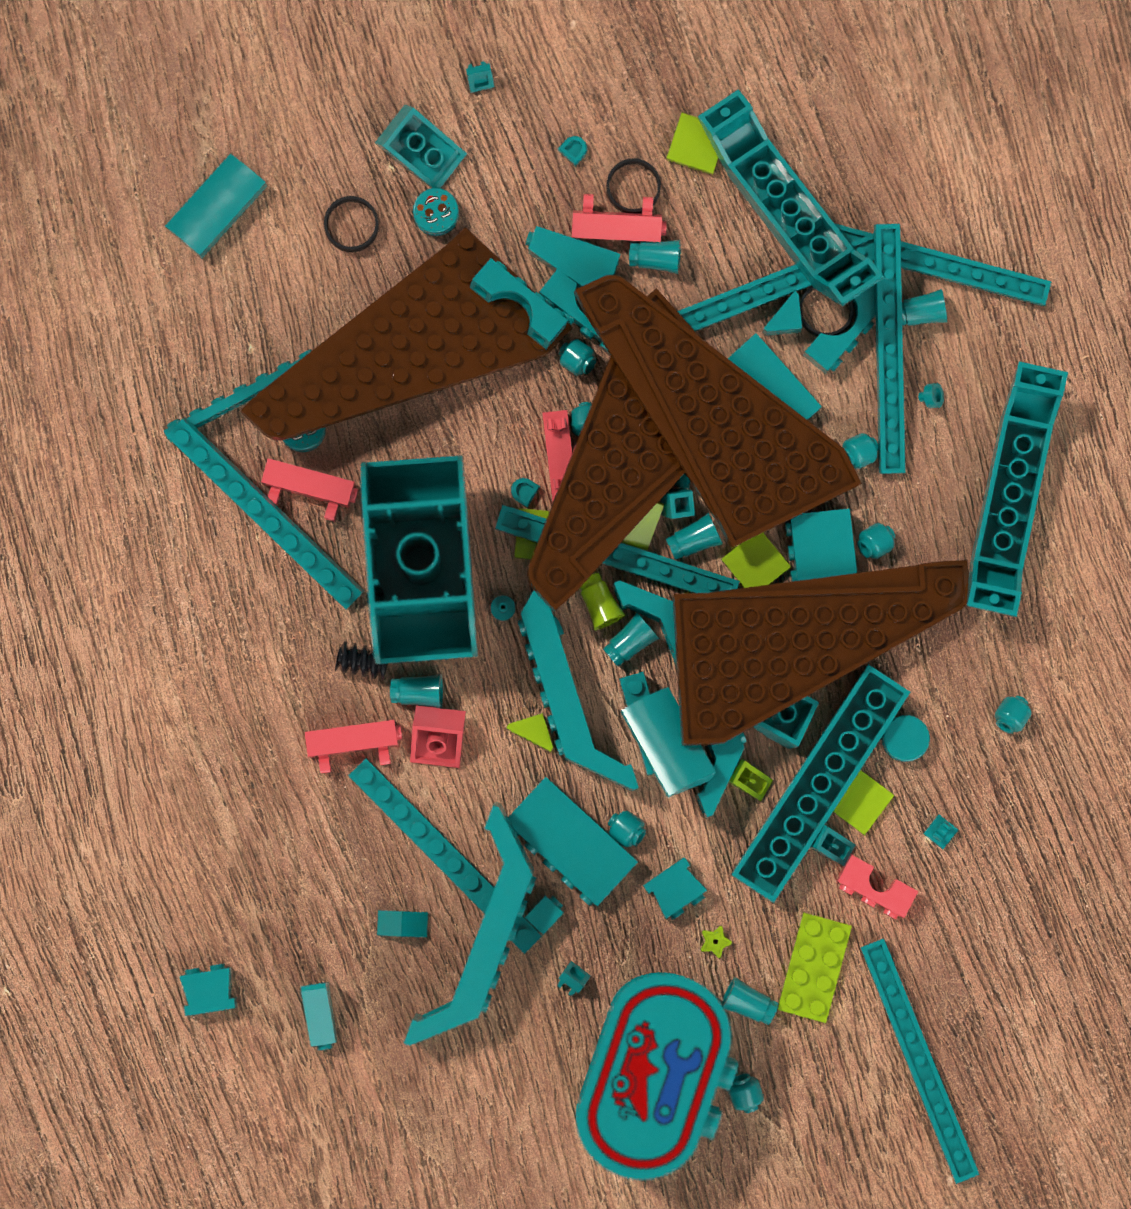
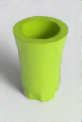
(600, 603)

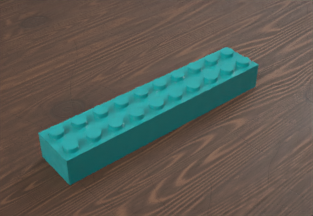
(820, 783)

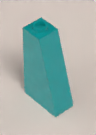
(571, 256)

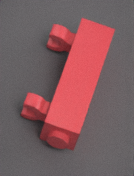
(618, 225)
(557, 446)
(309, 484)
(351, 739)

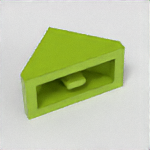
(533, 730)
(750, 780)

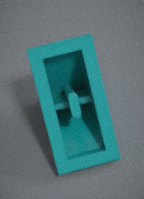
(787, 318)
(833, 845)
(402, 923)

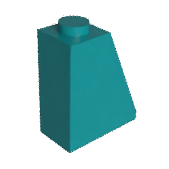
(319, 1015)

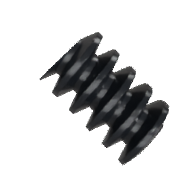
(359, 660)

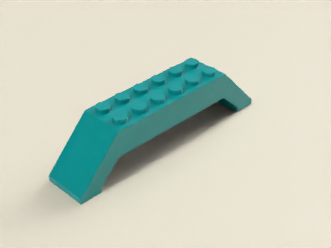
(785, 202)
(1013, 488)
(562, 698)
(724, 755)
(491, 941)

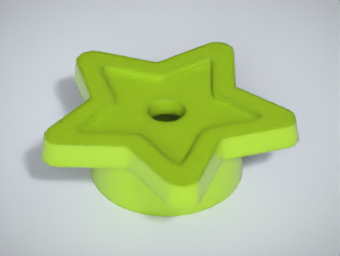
(717, 934)

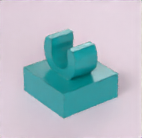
(480, 77)
(940, 831)
(574, 978)

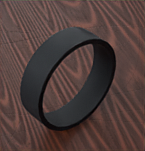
(627, 162)
(351, 199)
(813, 331)

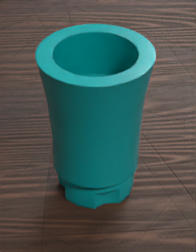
(656, 255)
(924, 309)
(694, 538)
(630, 640)
(418, 691)
(748, 1002)

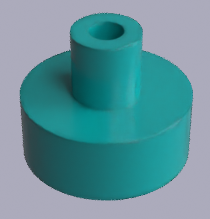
(932, 395)
(503, 614)

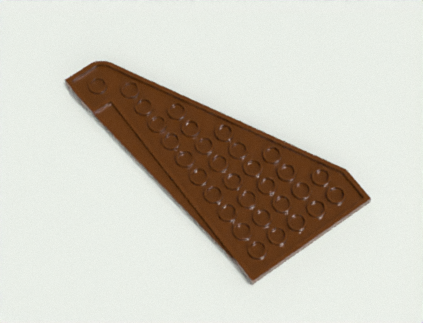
(403, 346)
(730, 434)
(607, 487)
(775, 644)

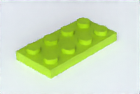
(814, 967)

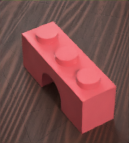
(855, 878)

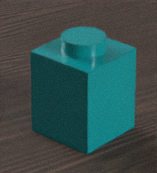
(678, 503)
(545, 914)

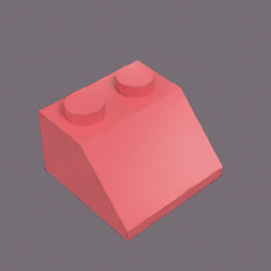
(437, 736)

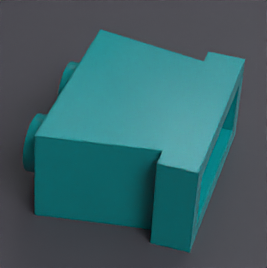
(675, 889)
(208, 990)

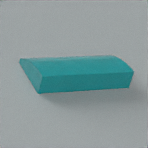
(216, 205)
(767, 369)
(658, 733)

